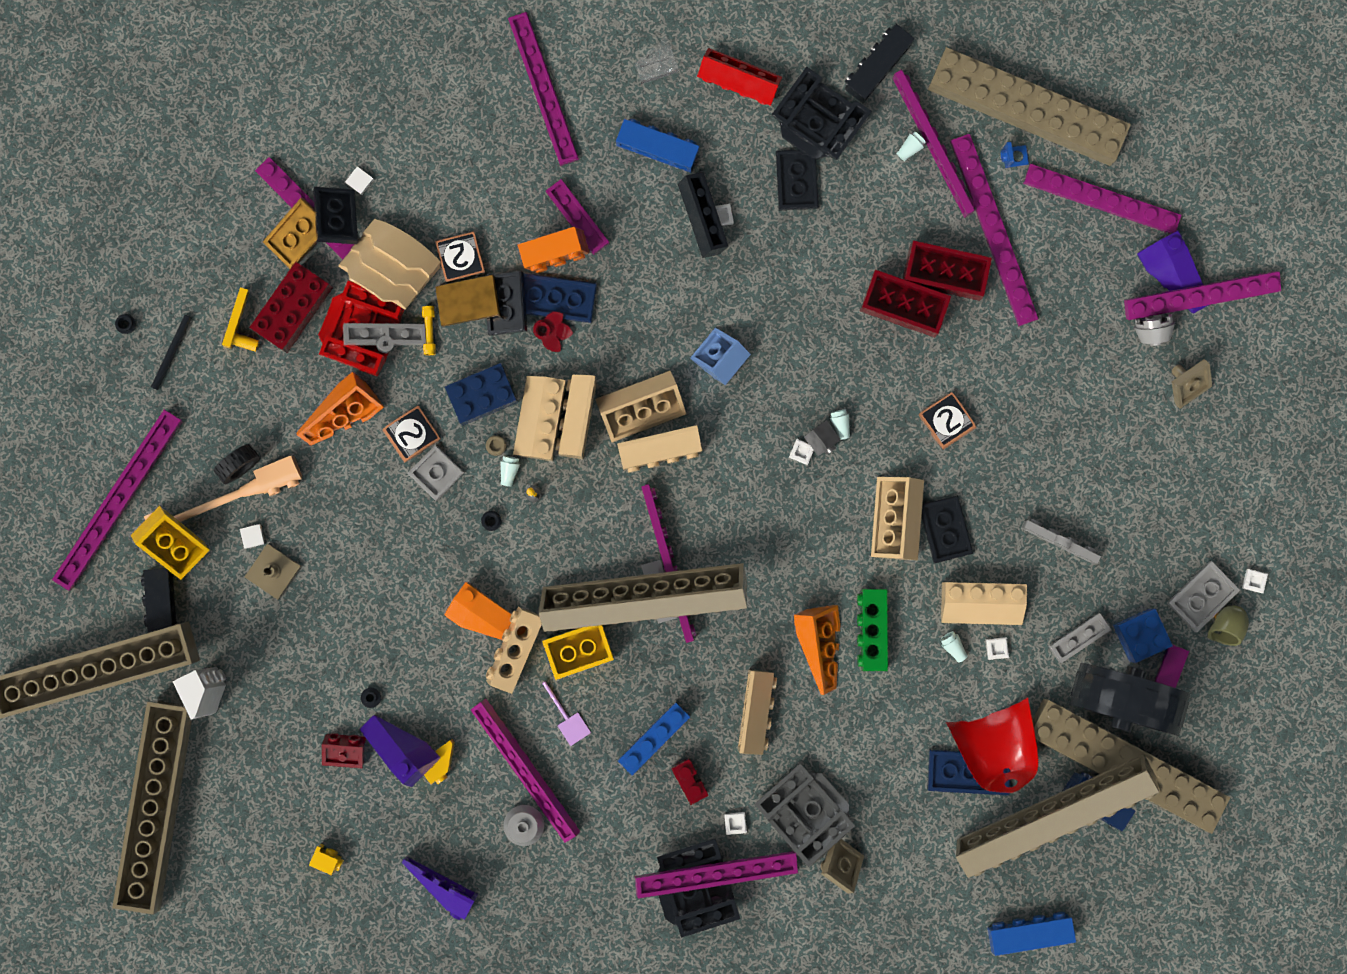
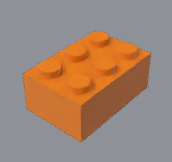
(554, 249)

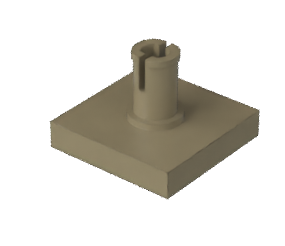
(1190, 382)
(273, 571)
(842, 866)

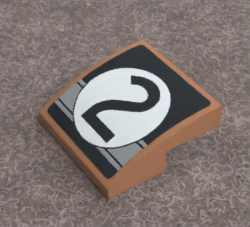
(460, 256)
(947, 420)
(411, 434)

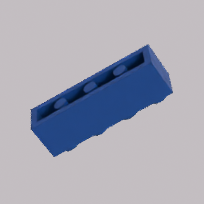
(657, 145)
(653, 738)
(1031, 934)

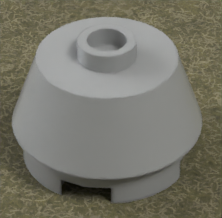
(1154, 329)
(523, 825)

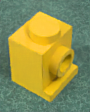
(326, 860)

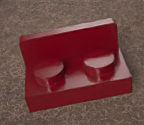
(343, 750)

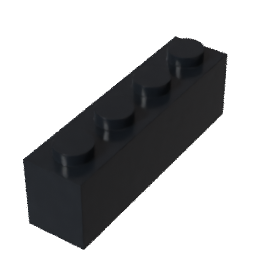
(879, 63)
(702, 214)
(158, 599)

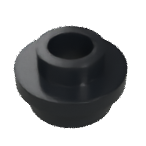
(119, 324)
(484, 520)
(377, 697)

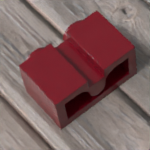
(684, 773)

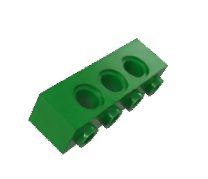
(879, 661)

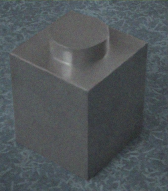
(822, 438)

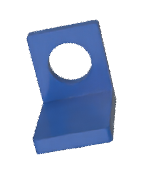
(1007, 155)

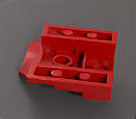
(356, 306)

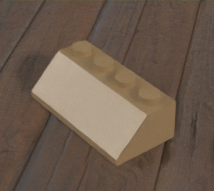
(641, 406)
(577, 416)
(539, 417)
(660, 448)
(897, 518)
(983, 603)
(756, 711)

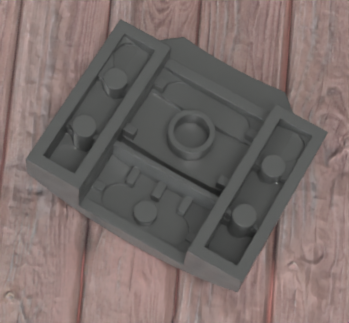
(807, 813)

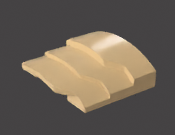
(390, 264)

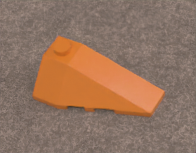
(345, 404)
(479, 613)
(817, 638)

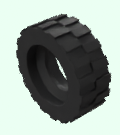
(236, 464)

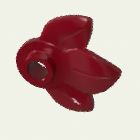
(555, 331)

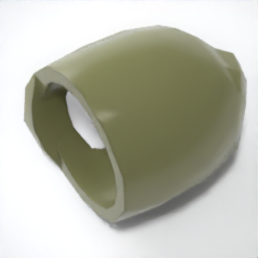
(1233, 623)

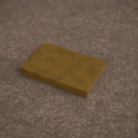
(294, 234)
(467, 300)

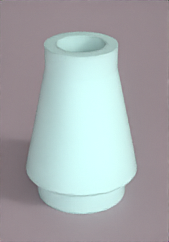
(911, 146)
(840, 422)
(509, 469)
(953, 645)

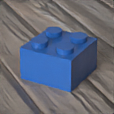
(1142, 635)

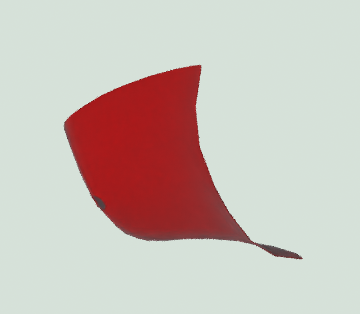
(999, 743)

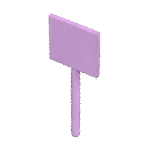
(573, 727)

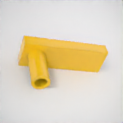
(231, 337)

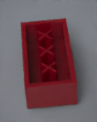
(947, 270)
(905, 303)
(291, 307)

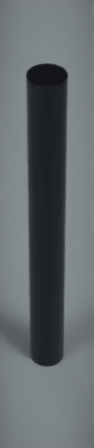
(171, 352)

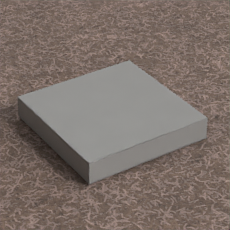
(436, 473)

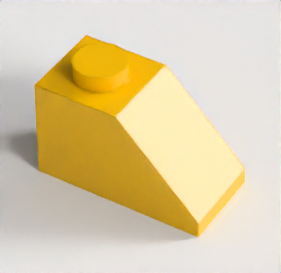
(442, 766)

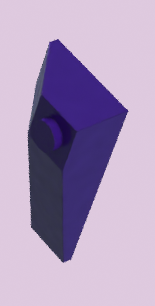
(1171, 264)
(401, 752)
(449, 894)

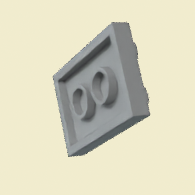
(1203, 596)

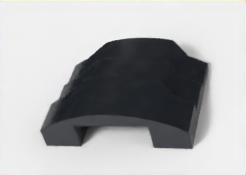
(818, 118)
(698, 908)

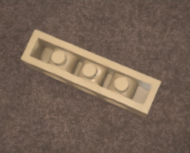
(507, 680)

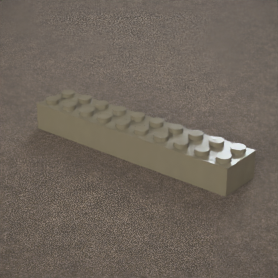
(1029, 107)
(643, 597)
(97, 669)
(1104, 751)
(152, 808)
(1057, 816)

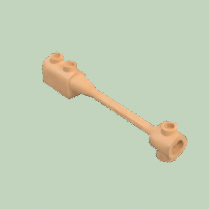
(267, 480)

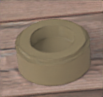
(496, 445)

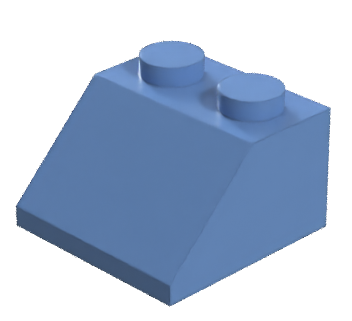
(720, 356)

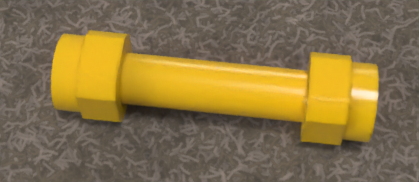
(428, 313)

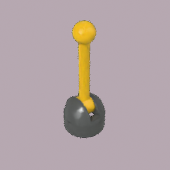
(531, 494)

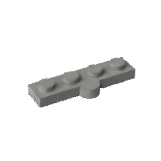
(384, 335)
(1067, 544)

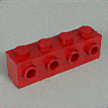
(739, 77)

